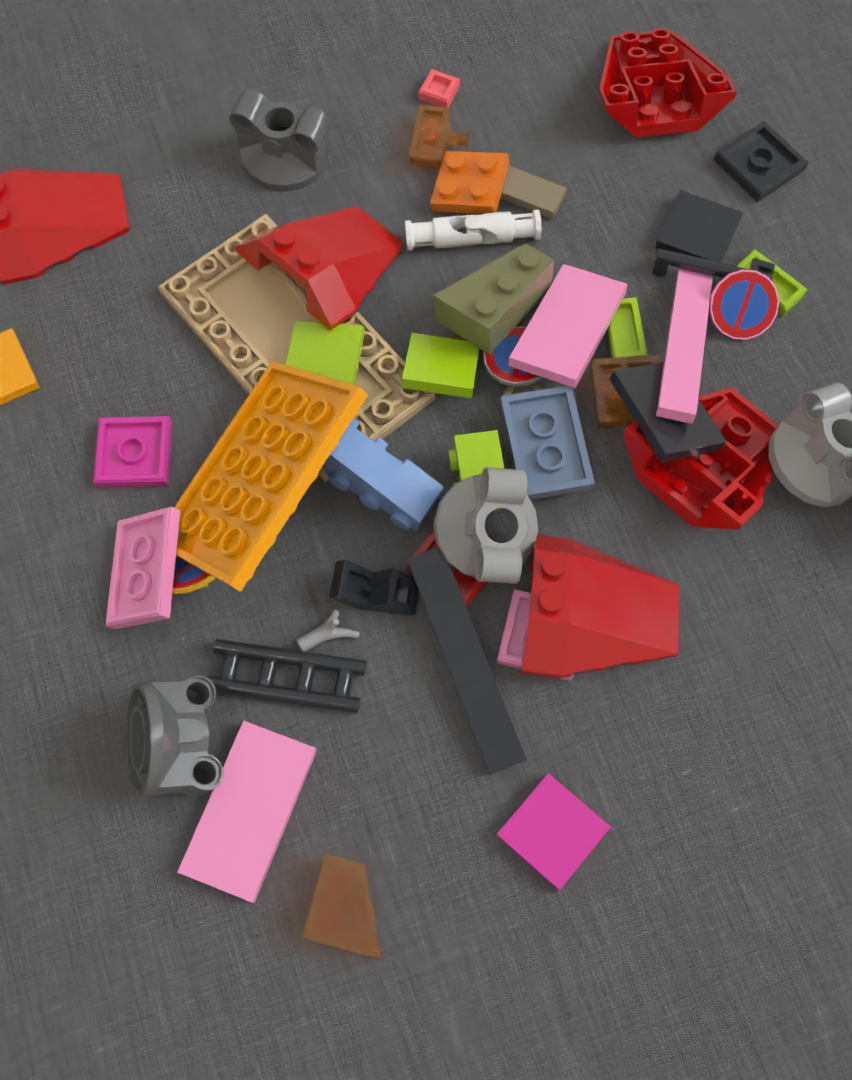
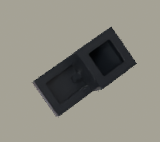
(374, 591)

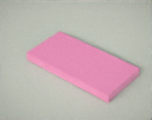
(568, 325)
(248, 812)

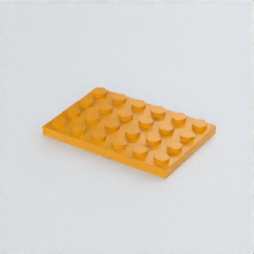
(262, 470)

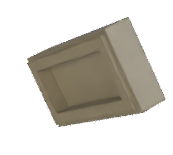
(532, 192)

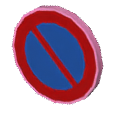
(744, 304)

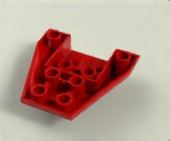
(661, 84)

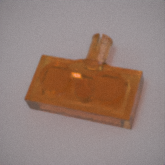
(433, 136)

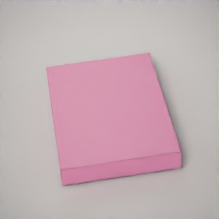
(143, 569)

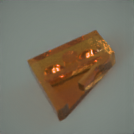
(342, 908)

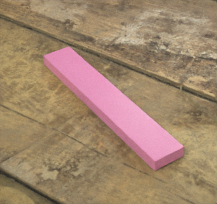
(685, 347)

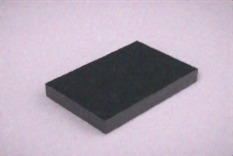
(668, 437)

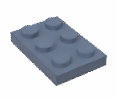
(547, 441)

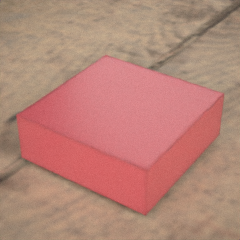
(439, 89)

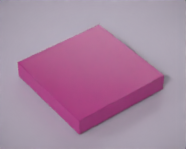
(133, 452)
(553, 831)

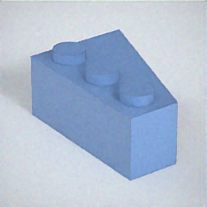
(382, 479)

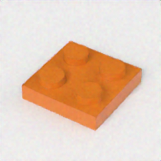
(470, 182)

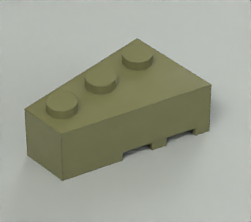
(495, 297)

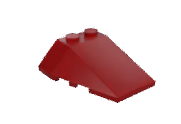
(55, 215)
(329, 256)
(718, 486)
(594, 611)

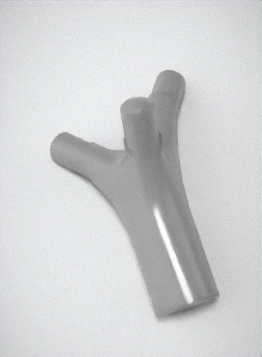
(325, 632)

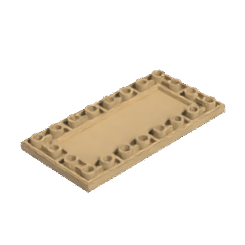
(250, 321)

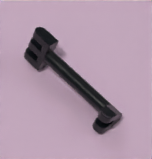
(704, 266)

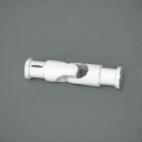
(496, 228)

